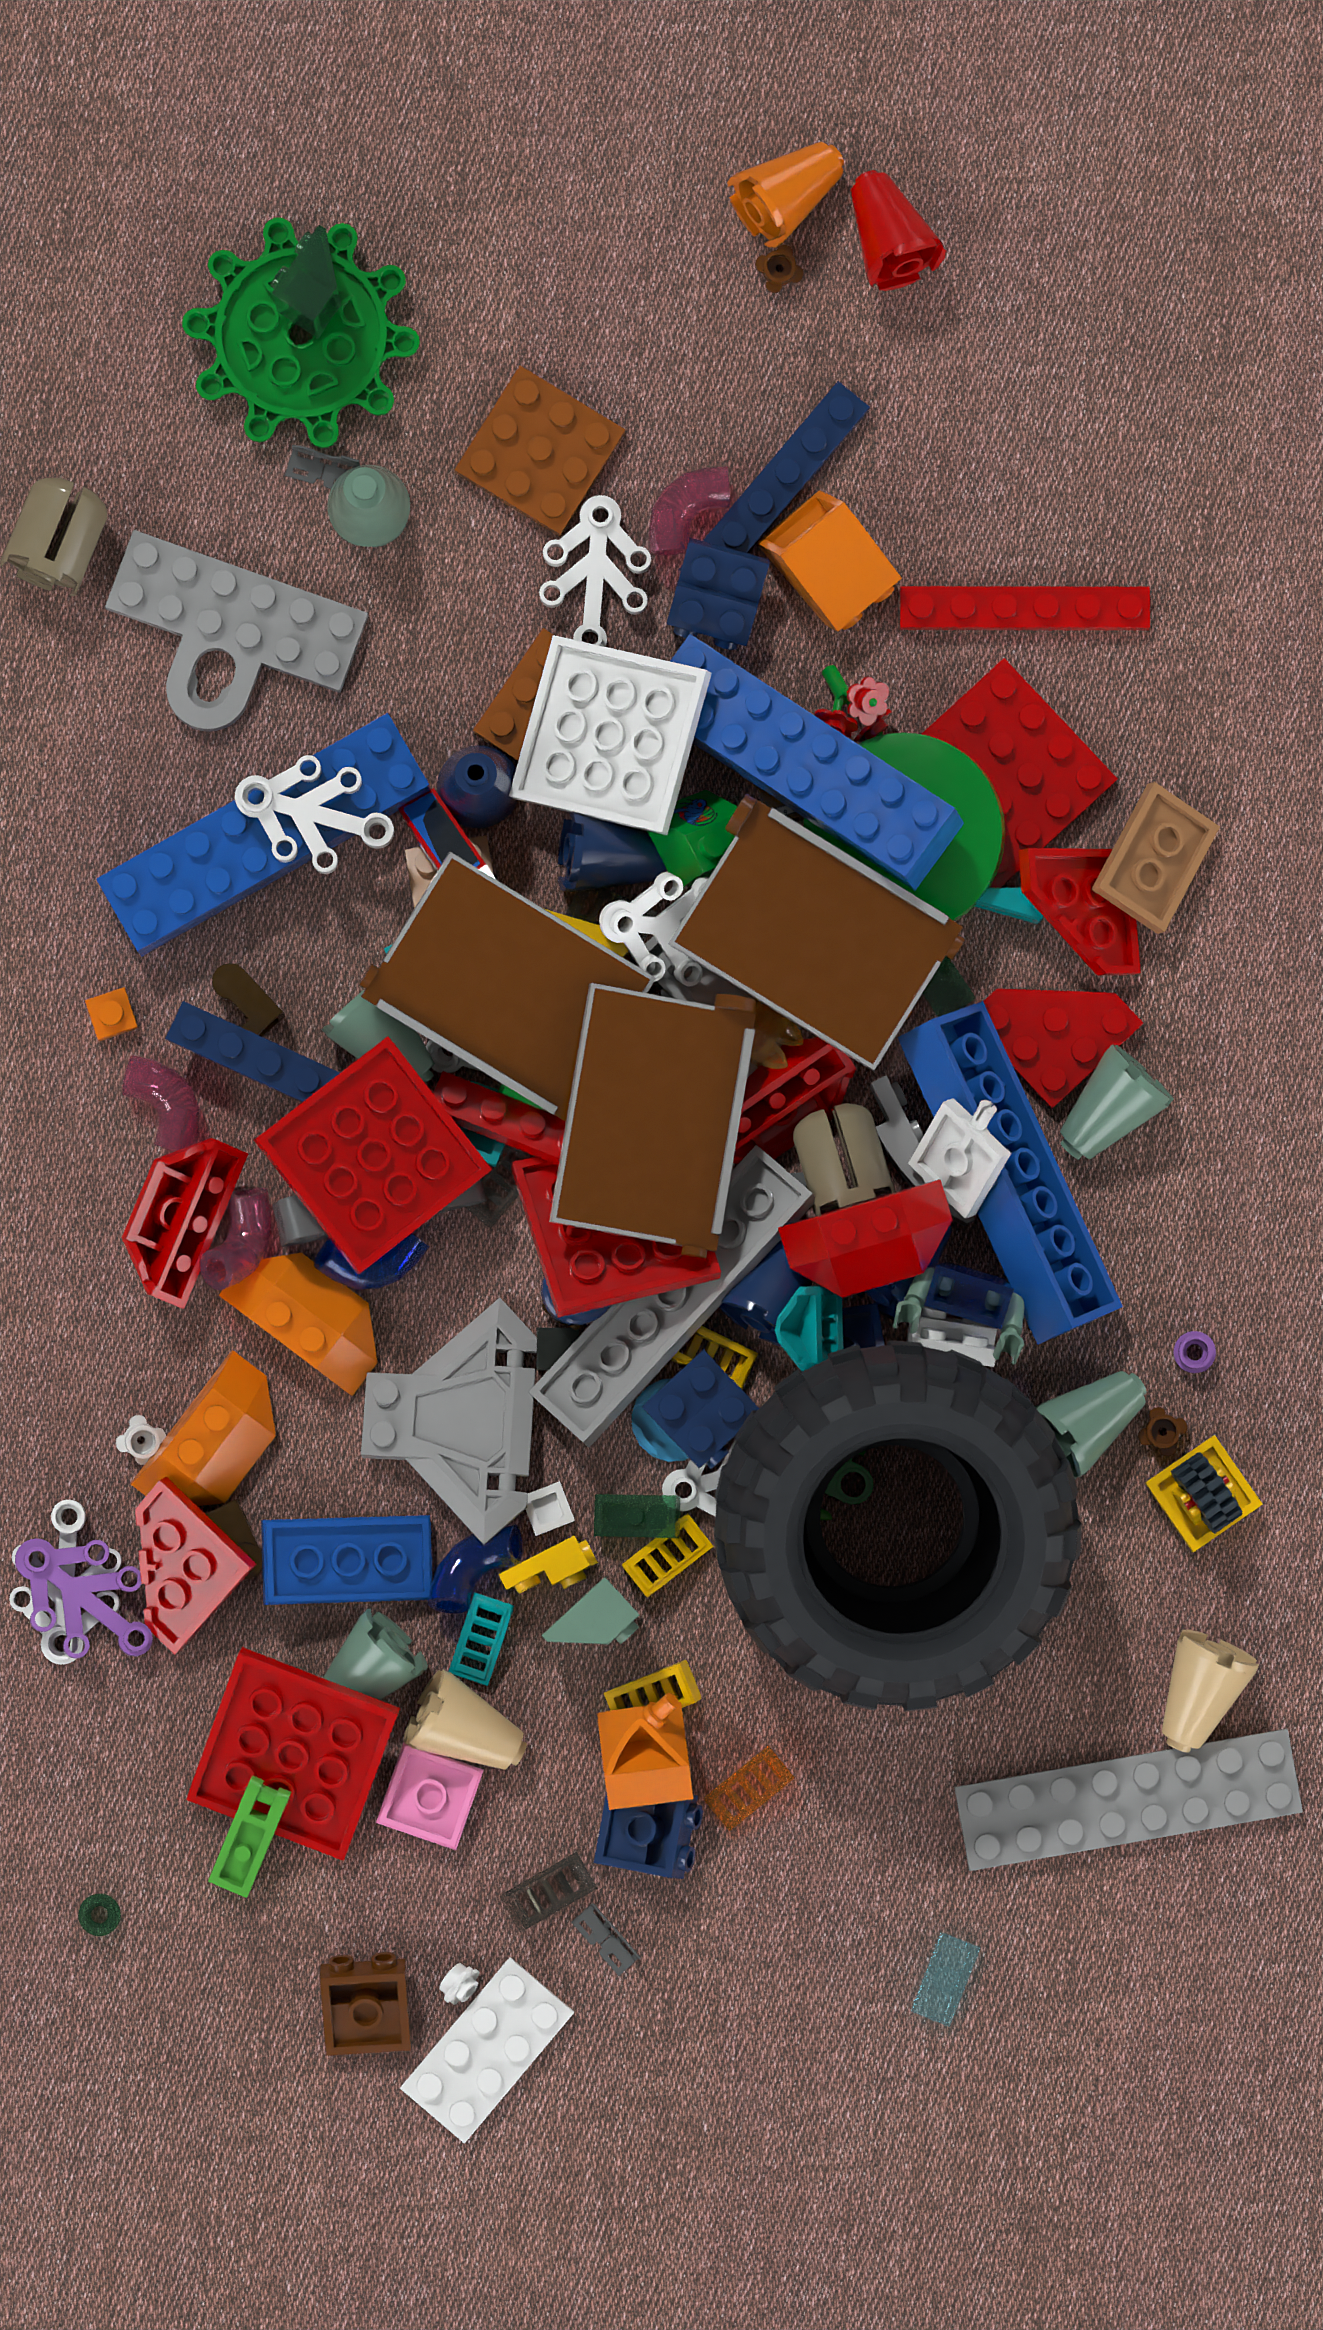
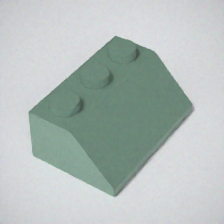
(596, 1618)

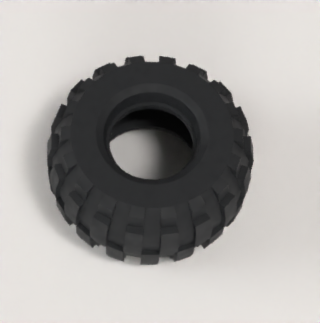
(917, 1637)

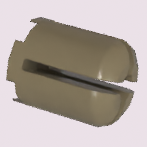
(36, 529)
(860, 1150)

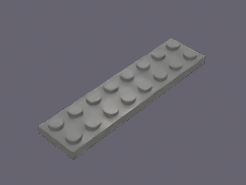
(640, 1336)
(1128, 1799)

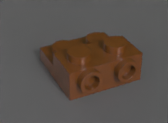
(365, 2005)

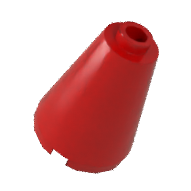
(892, 233)

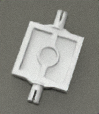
(961, 1155)

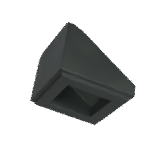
(553, 1344)

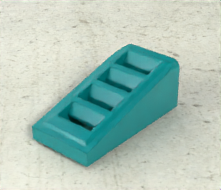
(1010, 903)
(493, 1605)

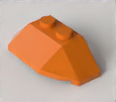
(310, 1317)
(215, 1436)

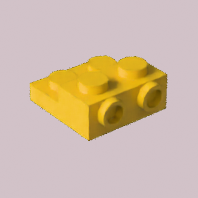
(561, 1563)

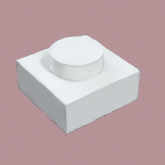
(548, 1509)

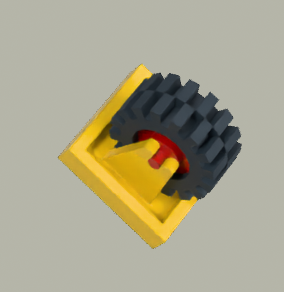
(1203, 1493)

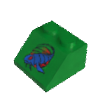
(695, 836)

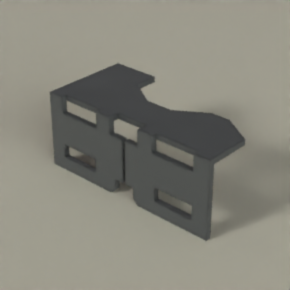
(315, 468)
(611, 1944)

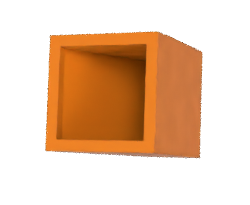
(830, 560)

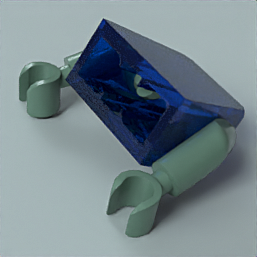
(969, 1296)

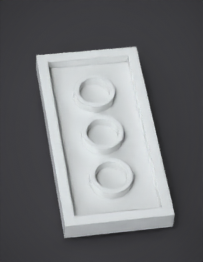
(487, 2050)

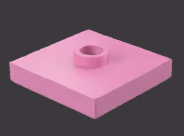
(430, 1796)

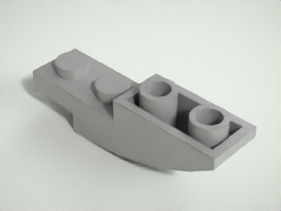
(900, 1137)

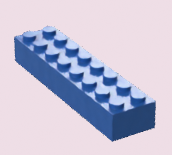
(818, 770)
(231, 854)
(1029, 1206)

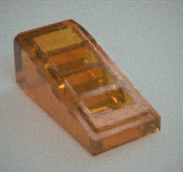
(777, 1767)

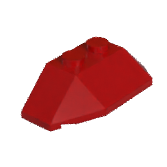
(782, 1097)
(180, 1216)
(870, 1240)

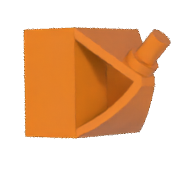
(645, 1754)

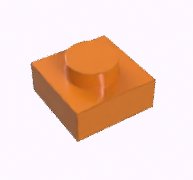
(111, 1014)

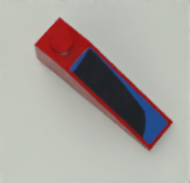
(439, 831)

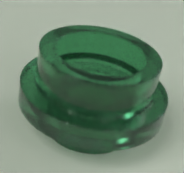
(86, 1918)

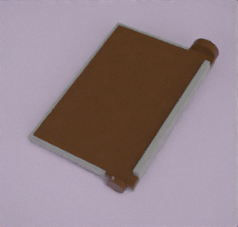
(815, 933)
(496, 981)
(654, 1116)

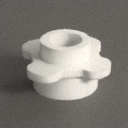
(137, 1428)
(459, 1984)

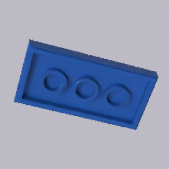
(346, 1559)

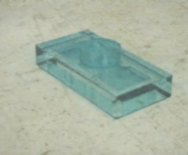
(945, 1979)

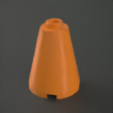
(784, 190)

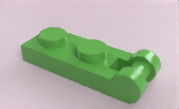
(249, 1838)

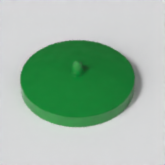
(976, 850)

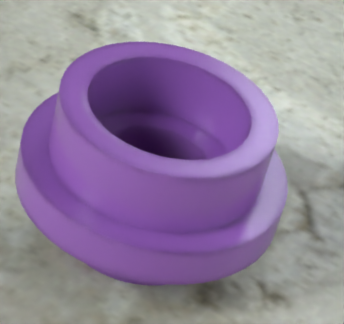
(1201, 1340)

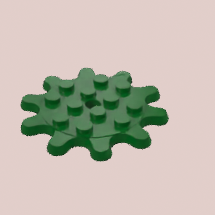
(308, 378)

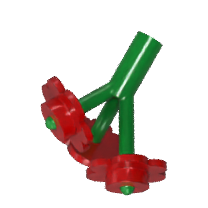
(863, 702)

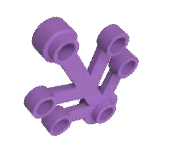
(77, 1593)

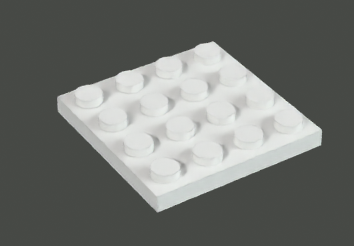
(610, 734)

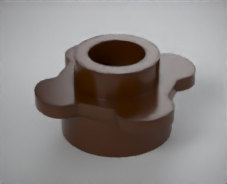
(784, 257)
(1151, 1436)

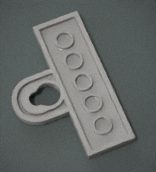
(234, 613)

